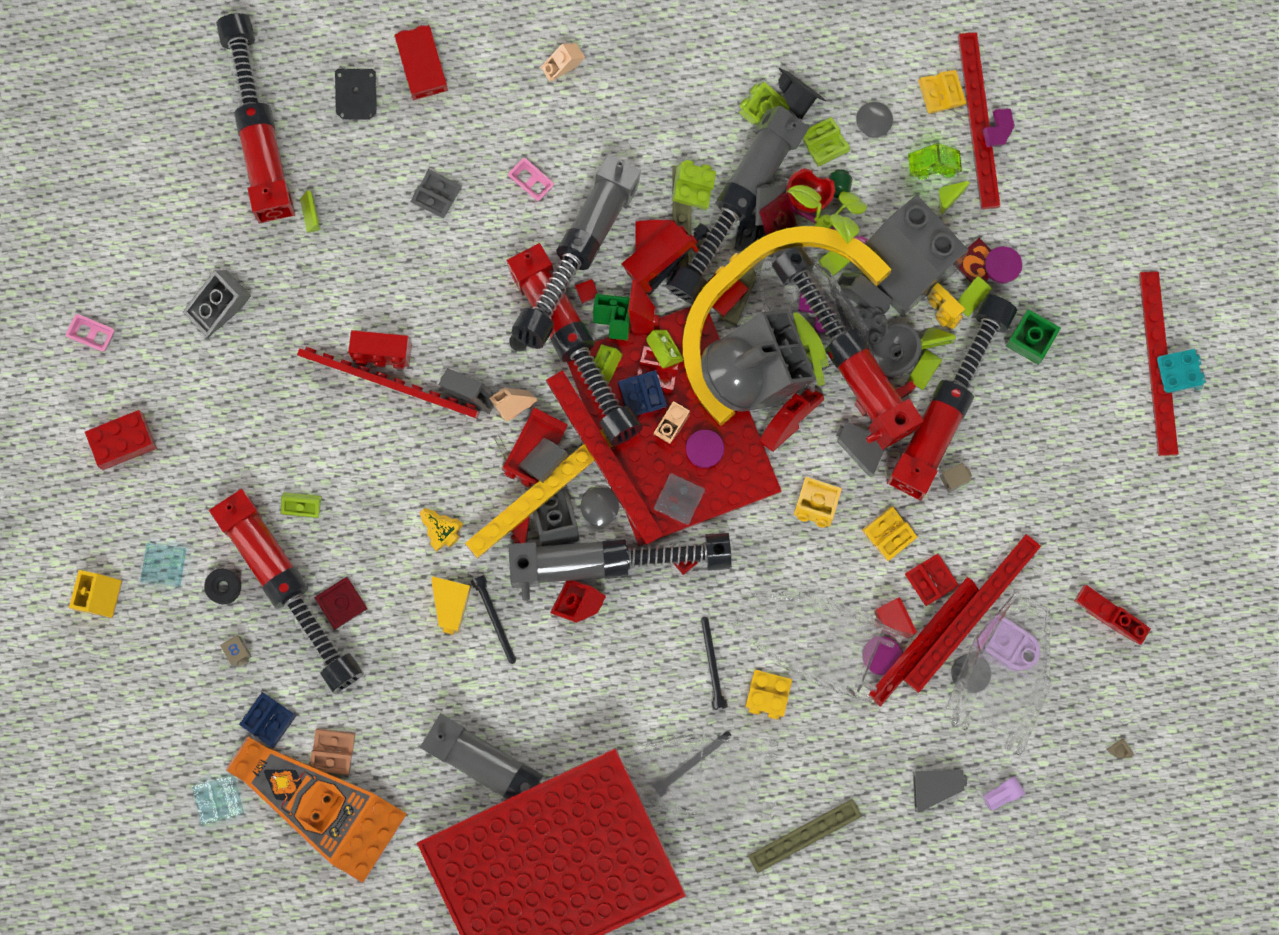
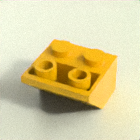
(95, 594)

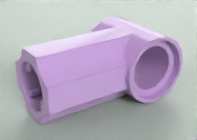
(1006, 792)

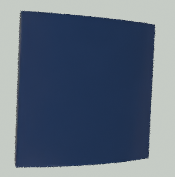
(642, 393)
(260, 715)

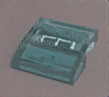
(679, 498)
(172, 565)
(209, 802)

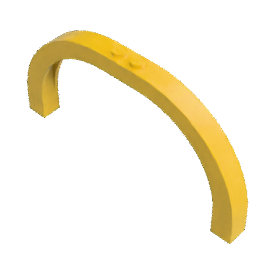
(739, 265)

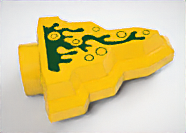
(440, 529)

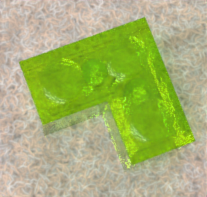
(935, 160)

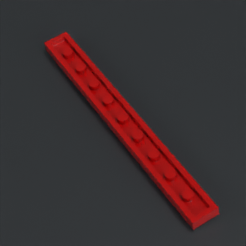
(978, 120)
(1156, 347)
(397, 384)
(604, 457)
(972, 613)

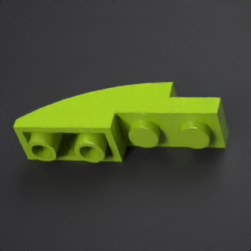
(812, 346)

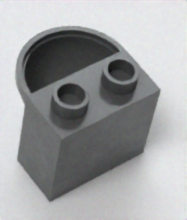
(757, 363)

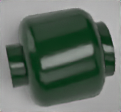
(842, 181)

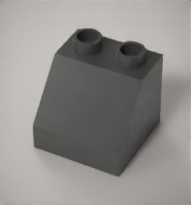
(917, 251)

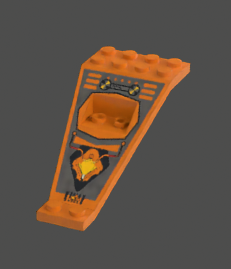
(349, 826)

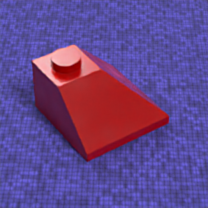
(641, 311)
(577, 602)
(896, 617)

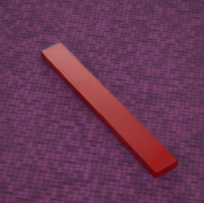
(924, 641)

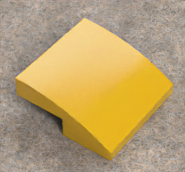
(949, 88)
(896, 539)

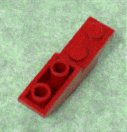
(787, 418)
(1111, 615)

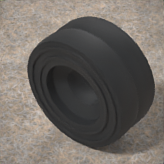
(211, 586)

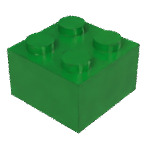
(1033, 337)

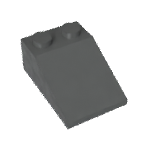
(216, 302)
(556, 520)

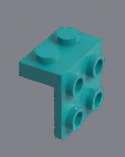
(1181, 371)

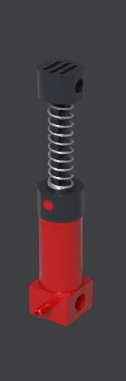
(255, 126)
(572, 341)
(851, 356)
(949, 405)
(281, 582)

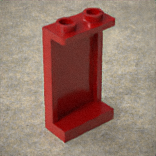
(421, 62)
(658, 254)
(536, 428)

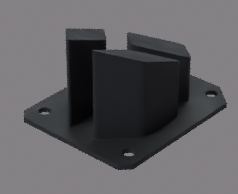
(797, 94)
(355, 105)

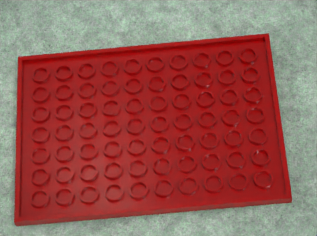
(734, 482)
(555, 858)

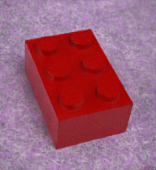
(380, 349)
(120, 440)

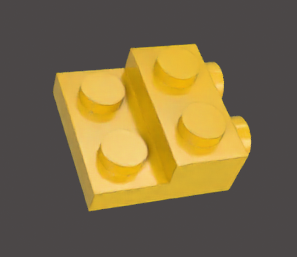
(949, 308)
(817, 502)
(768, 694)

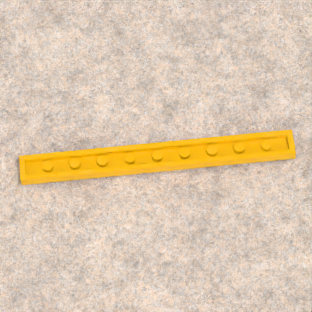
(530, 501)

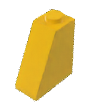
(450, 603)

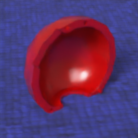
(823, 187)

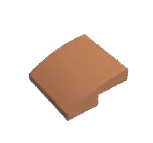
(332, 760)

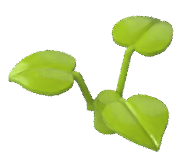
(845, 226)

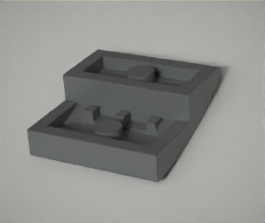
(765, 195)
(432, 201)
(543, 460)

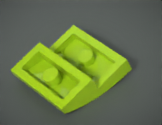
(821, 134)

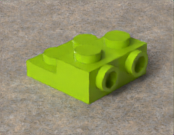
(760, 100)
(693, 184)

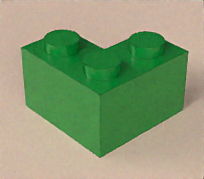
(613, 312)

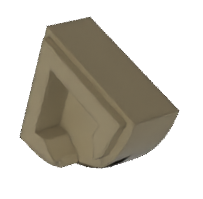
(1120, 749)

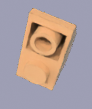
(562, 61)
(512, 401)
(672, 422)

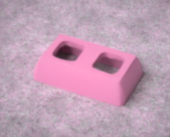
(536, 176)
(95, 327)

